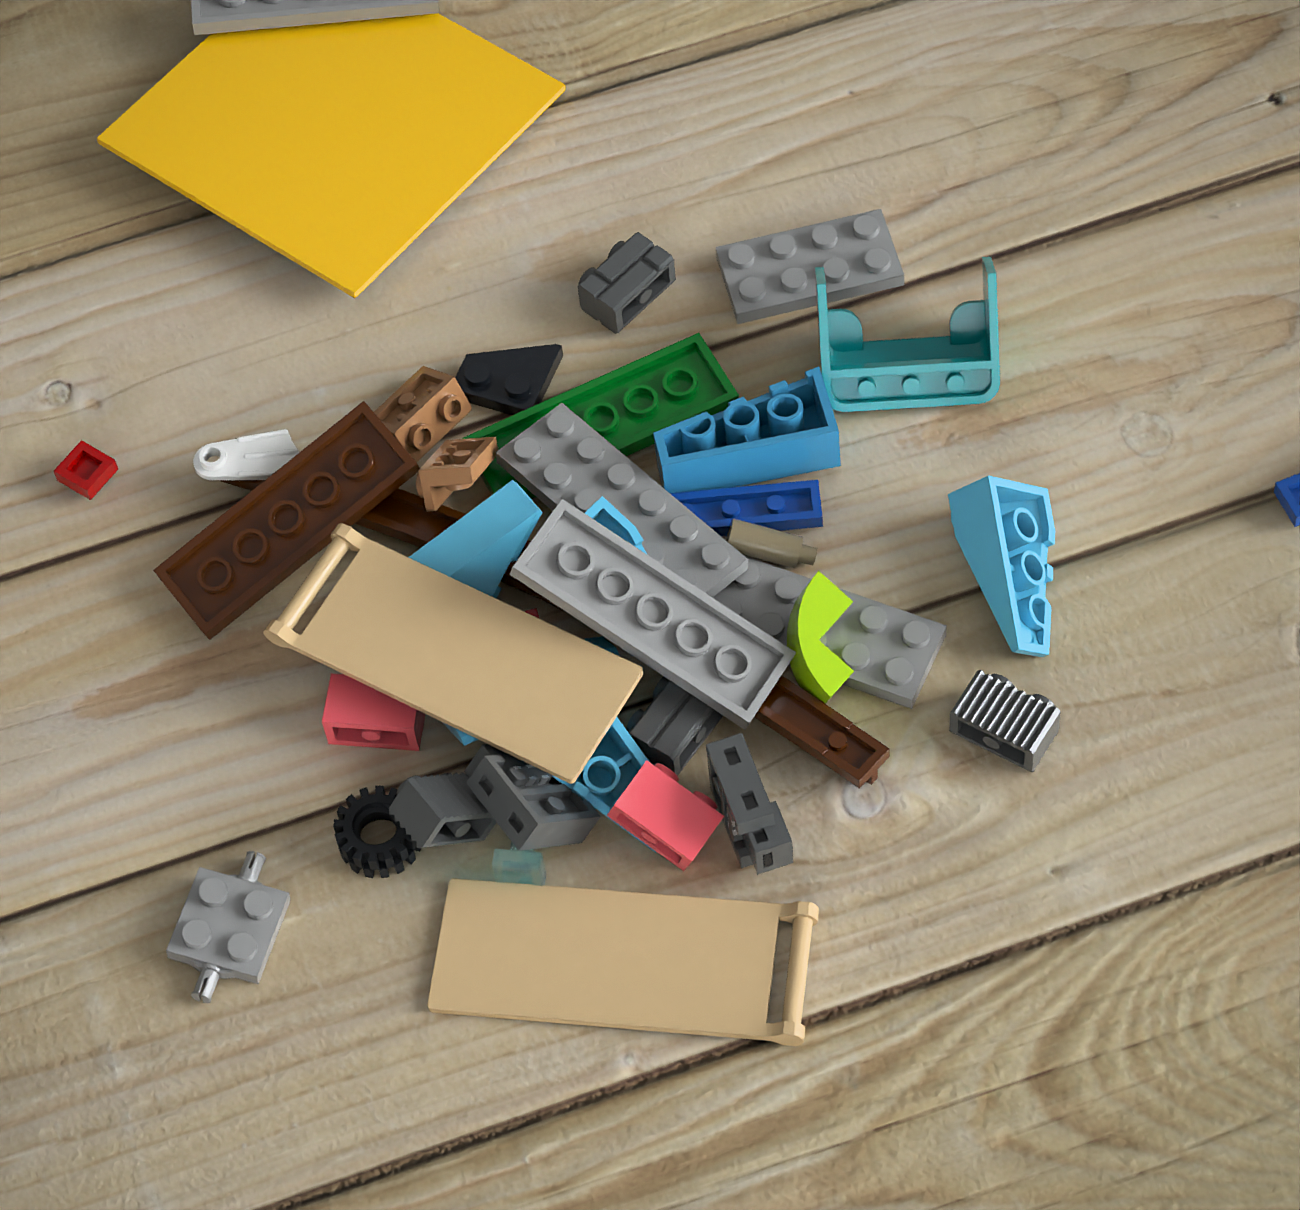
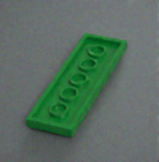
(629, 402)

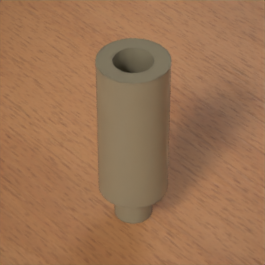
(769, 544)

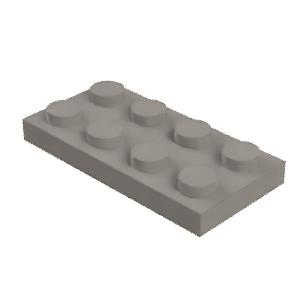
(778, 269)

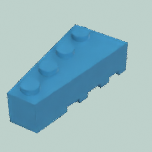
(752, 440)

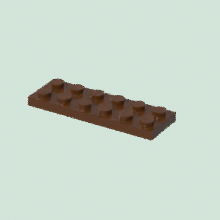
(286, 520)

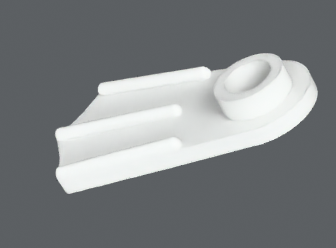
(246, 457)

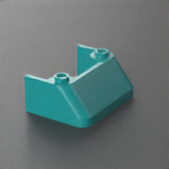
(911, 370)

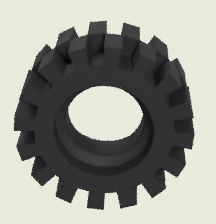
(372, 856)

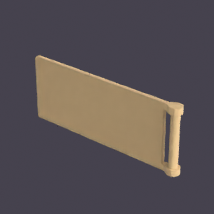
(459, 655)
(619, 959)

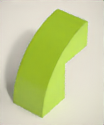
(812, 615)

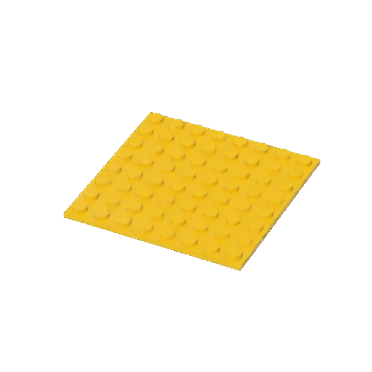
(333, 133)

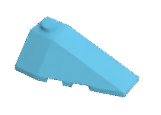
(484, 540)
(1006, 542)

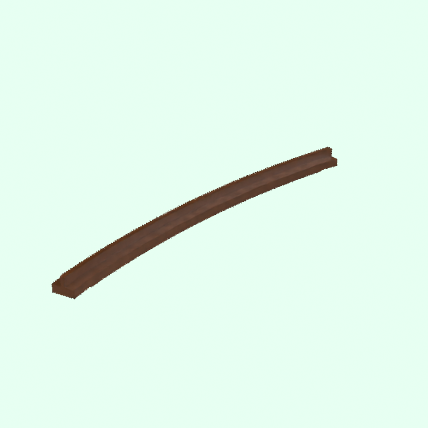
(785, 710)

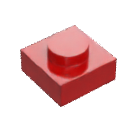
(86, 470)

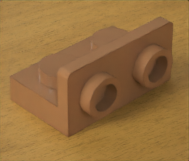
(424, 410)
(454, 468)

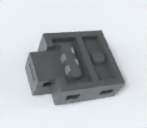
(528, 802)
(749, 817)

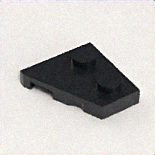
(509, 378)

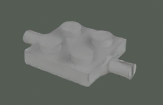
(228, 926)

